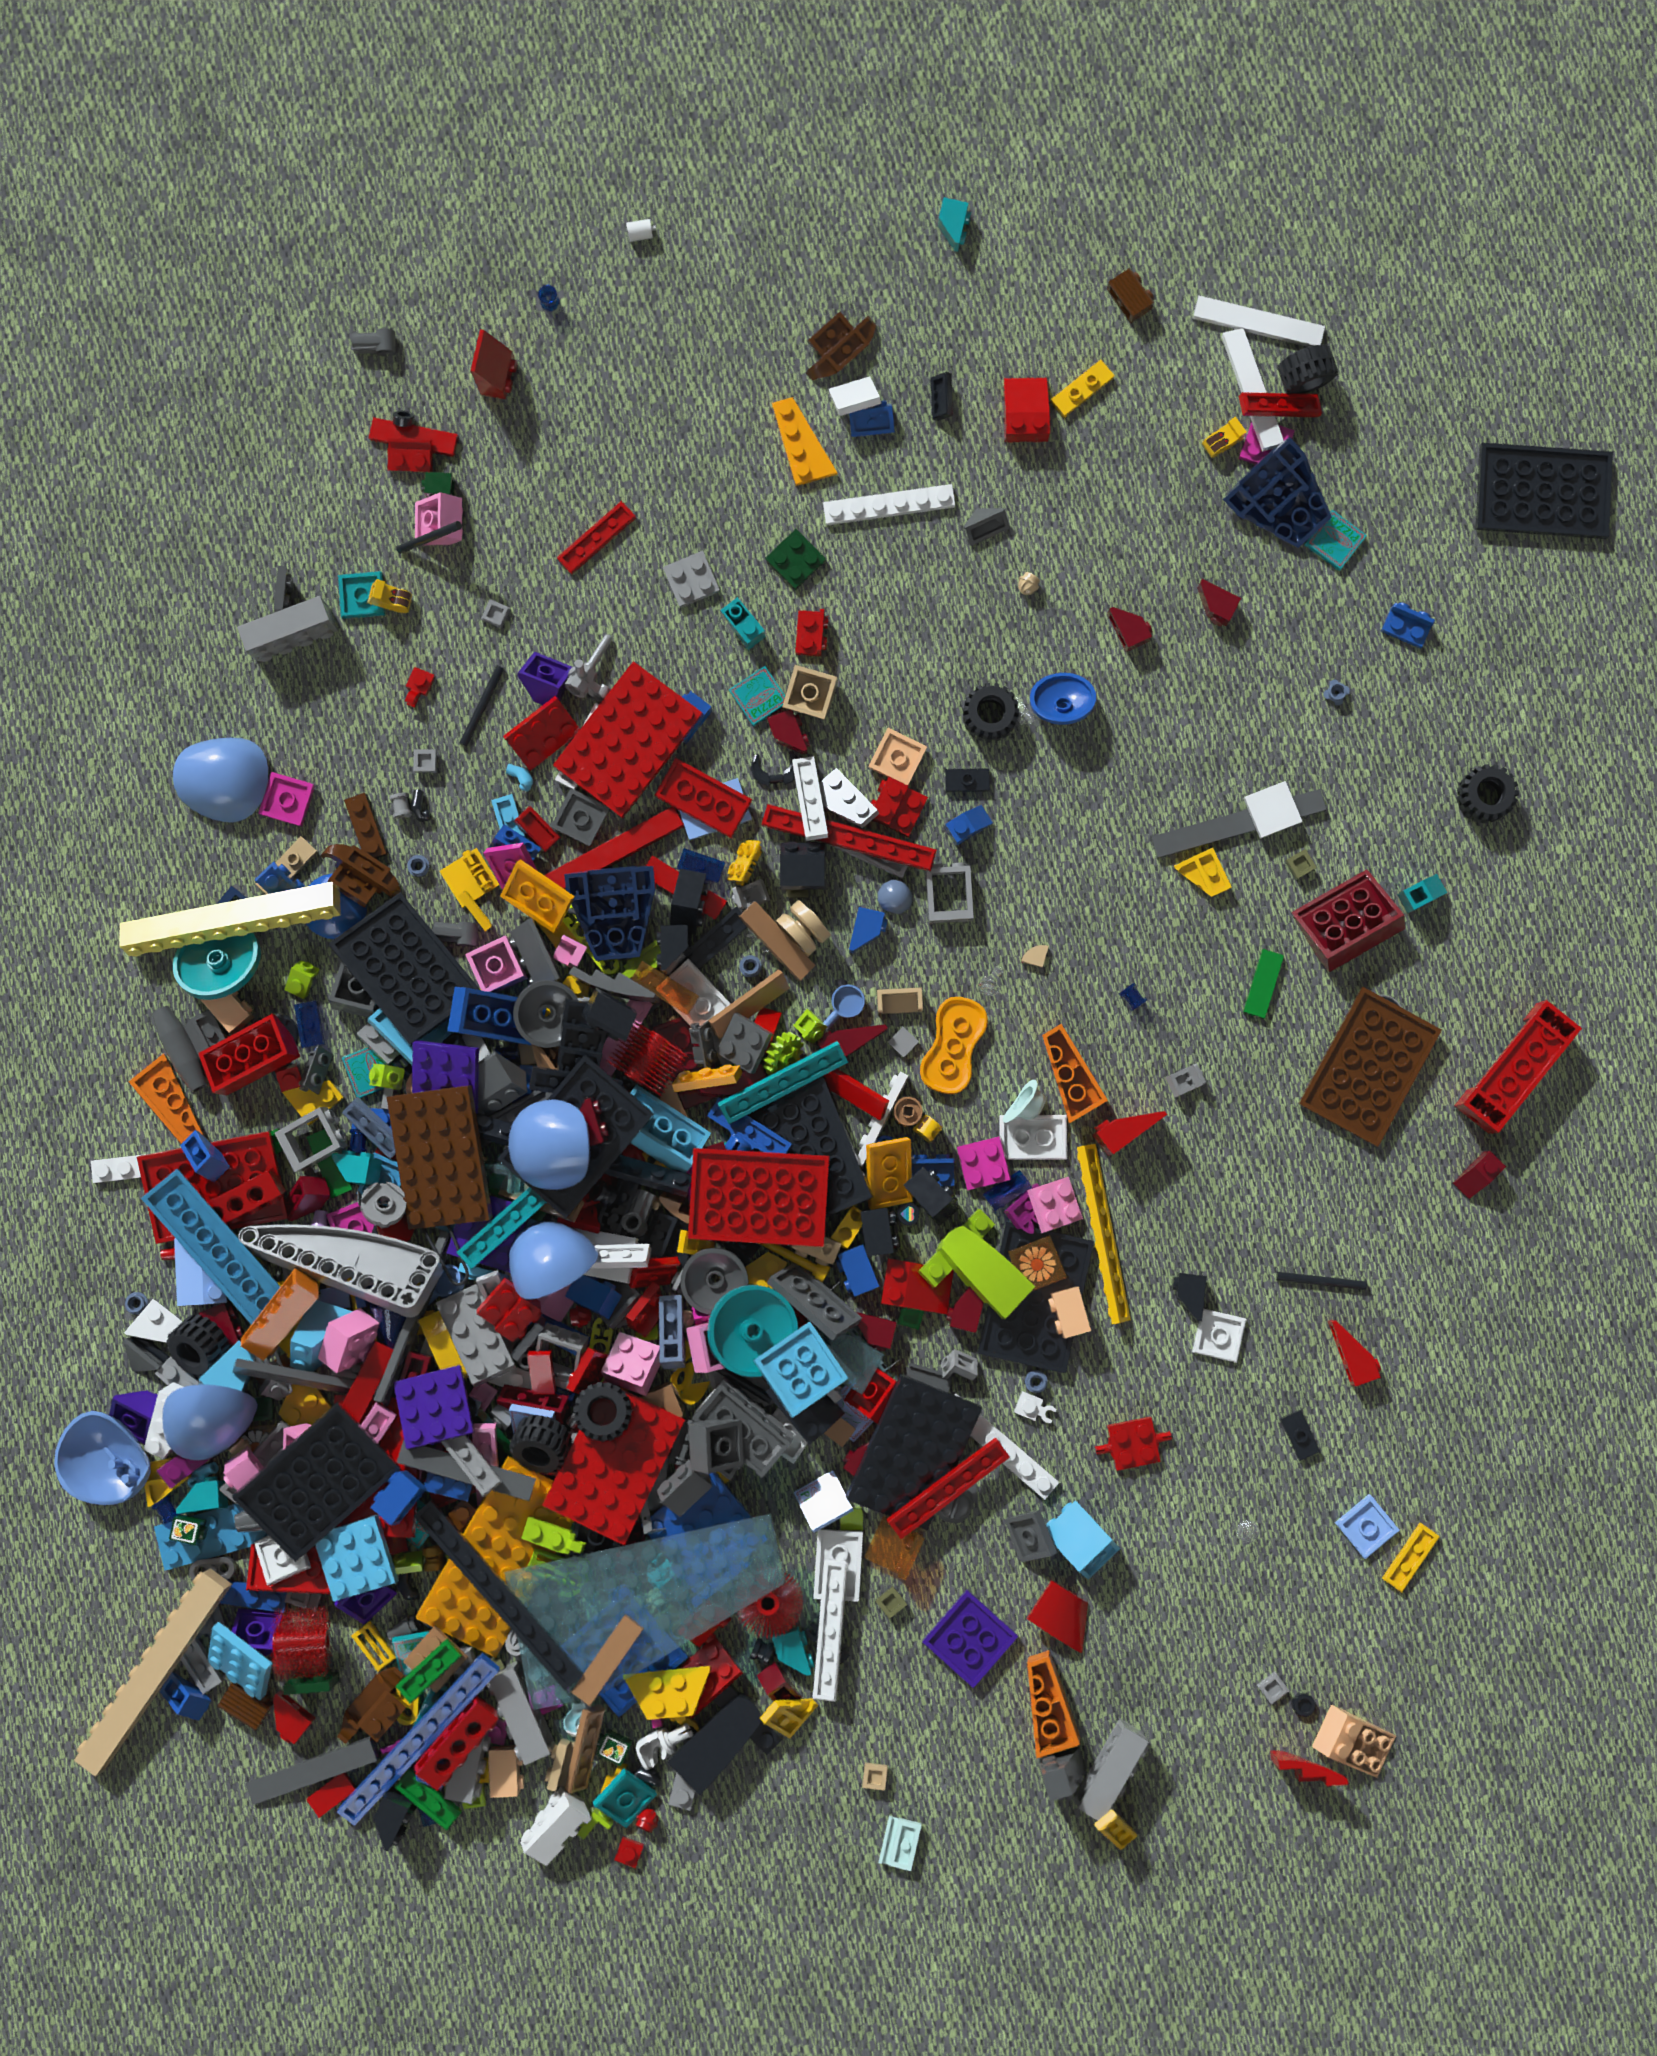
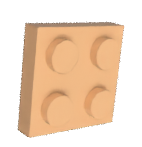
(897, 756)

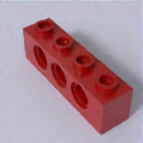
(266, 1181)
(443, 1748)

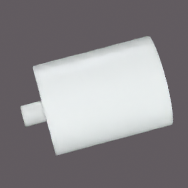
(640, 230)

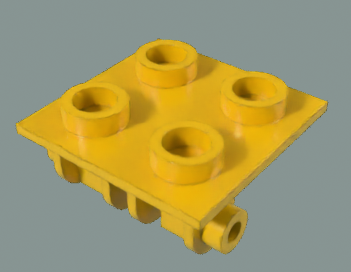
(746, 852)
(469, 874)

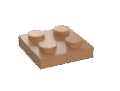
(428, 1645)

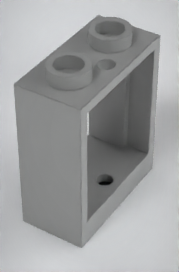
(949, 916)
(292, 1148)
(567, 1339)

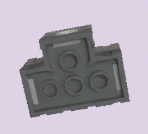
(762, 1433)

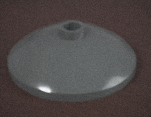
(528, 1008)
(697, 1279)

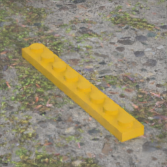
(1103, 1233)

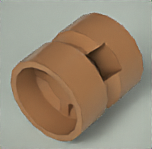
(907, 1111)

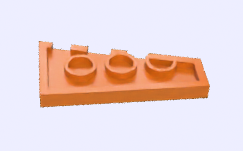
(166, 1098)

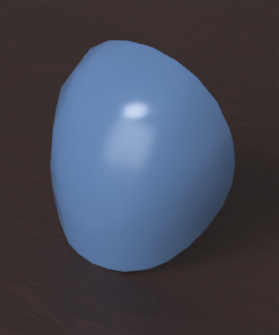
(222, 778)
(550, 1145)
(548, 1258)
(206, 1419)
(100, 1460)

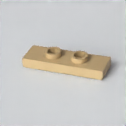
(296, 857)

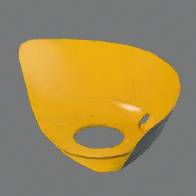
(691, 1392)

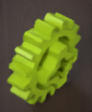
(783, 1052)

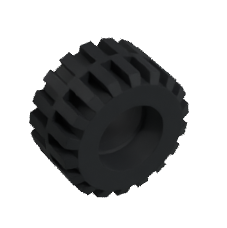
(1308, 369)
(994, 694)
(1500, 781)
(197, 1344)
(583, 1406)
(541, 1444)

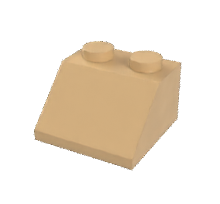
(810, 692)

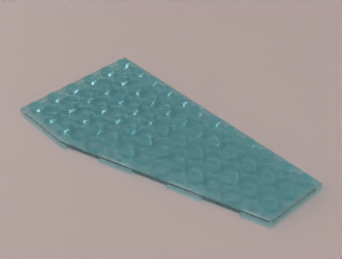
(665, 1584)

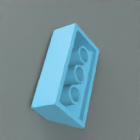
(668, 1133)

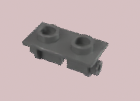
(705, 1053)
(317, 1068)
(681, 1449)

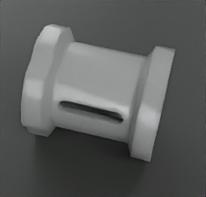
(401, 805)

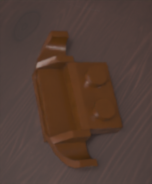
(838, 344)
(360, 874)
(374, 1707)

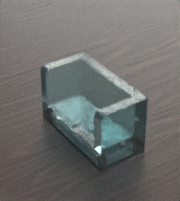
(502, 1178)

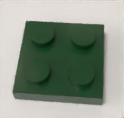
(795, 559)
(311, 1683)

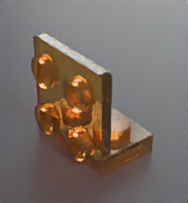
(891, 1551)

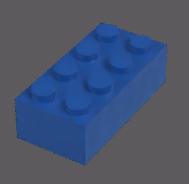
(484, 1015)

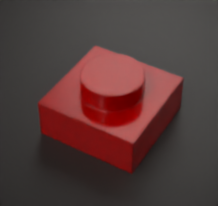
(288, 1077)
(629, 1852)

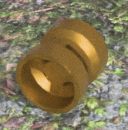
(434, 1563)

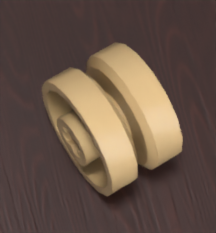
(806, 925)

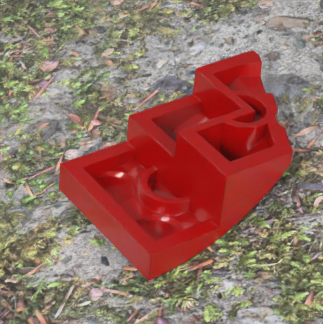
(1061, 1615)
(1306, 1770)

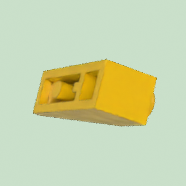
(440, 1342)

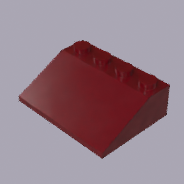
(1349, 920)

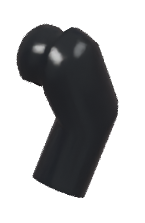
(405, 1588)

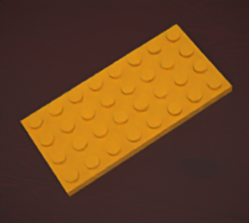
(496, 1534)

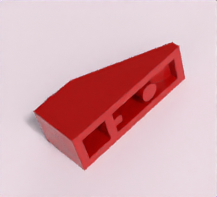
(1357, 1361)

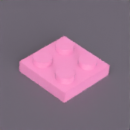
(1055, 1204)

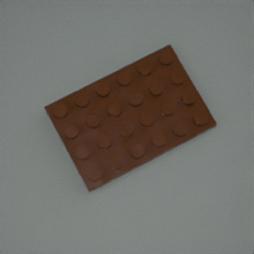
(1369, 1066)
(440, 1157)

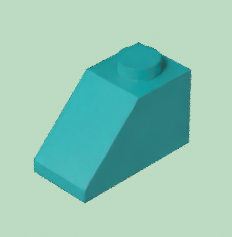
(204, 1497)

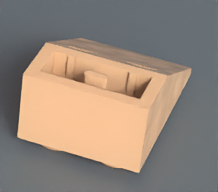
(1353, 1741)

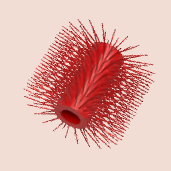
(647, 1058)
(775, 1612)
(299, 1642)

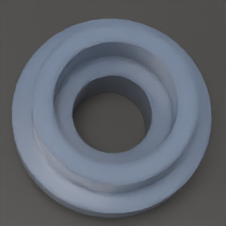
(418, 859)
(750, 959)
(129, 1302)
(1043, 1381)

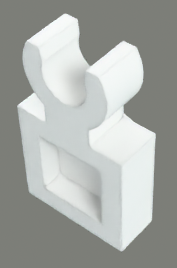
(1030, 1407)

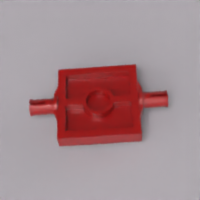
(1133, 1443)

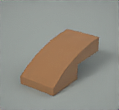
(675, 1205)

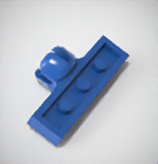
(749, 1134)

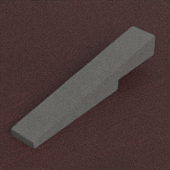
(313, 1770)

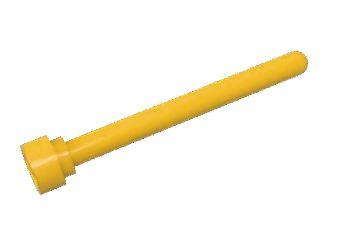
(819, 1271)

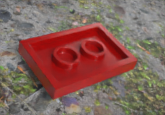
(542, 733)
(723, 1671)

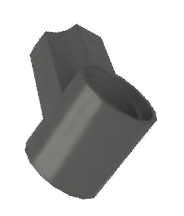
(380, 342)
(461, 933)
(639, 1210)

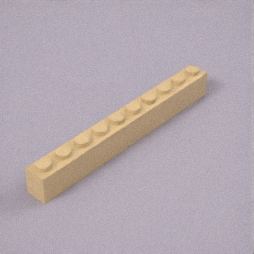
(152, 1672)

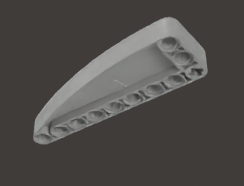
(366, 1256)

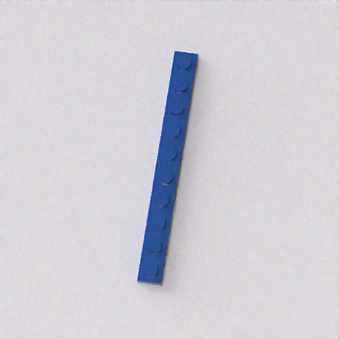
(418, 1739)

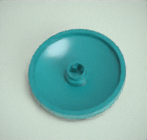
(217, 966)
(747, 1325)

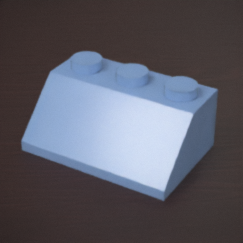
(192, 1282)

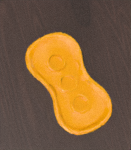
(958, 1029)

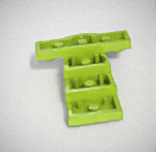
(978, 1266)

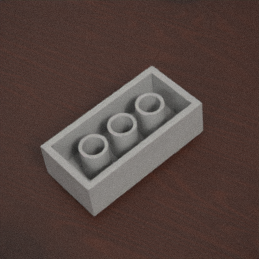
(287, 629)
(474, 1337)
(523, 1724)
(1111, 1770)

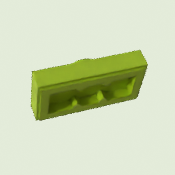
(408, 1562)

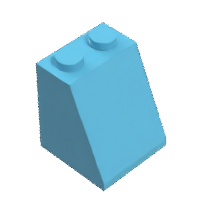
(310, 1334)
(221, 1372)
(1081, 1539)

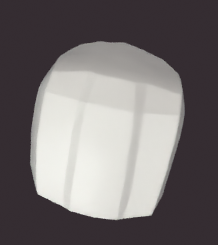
(648, 1746)

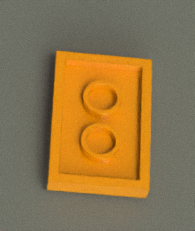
(537, 896)
(887, 1172)

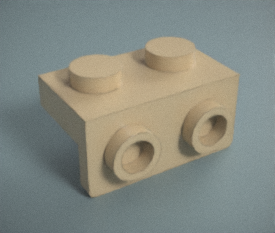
(823, 1255)
(562, 1757)

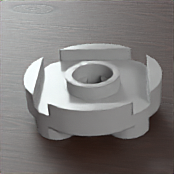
(383, 1216)

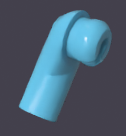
(523, 776)
(201, 1473)

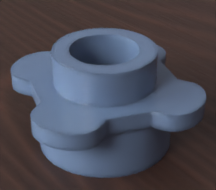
(1336, 686)

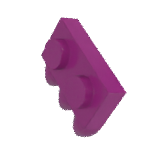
(1022, 1212)

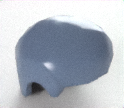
(895, 897)

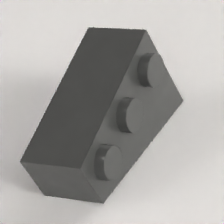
(1061, 1772)

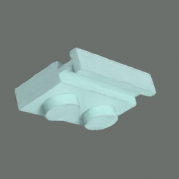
(900, 1843)

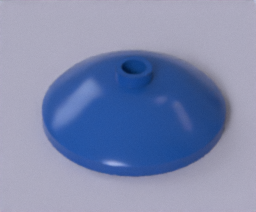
(1062, 698)
(350, 915)

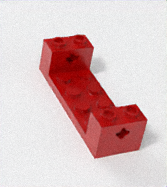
(1519, 1067)

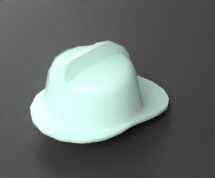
(1028, 1103)

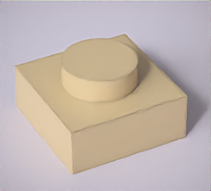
(874, 1776)

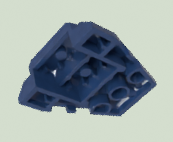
(1281, 495)
(613, 908)

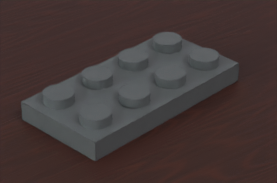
(814, 1300)

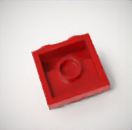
(898, 806)
(509, 1311)

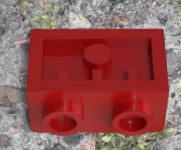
(810, 633)
(645, 1312)

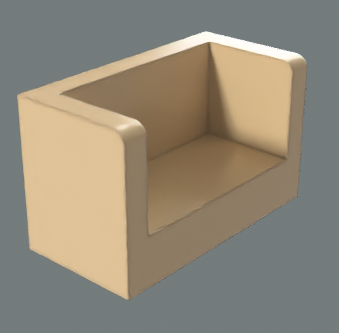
(899, 1000)

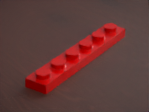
(948, 1488)

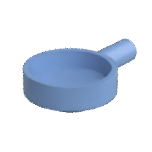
(847, 1002)
(444, 1287)

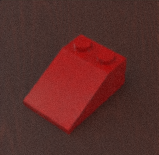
(493, 366)
(1026, 410)
(1120, 1132)
(909, 1290)

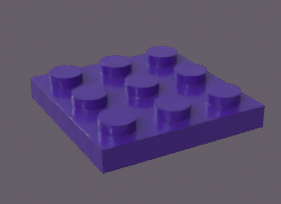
(444, 1066)
(466, 1231)
(434, 1407)
(970, 1638)

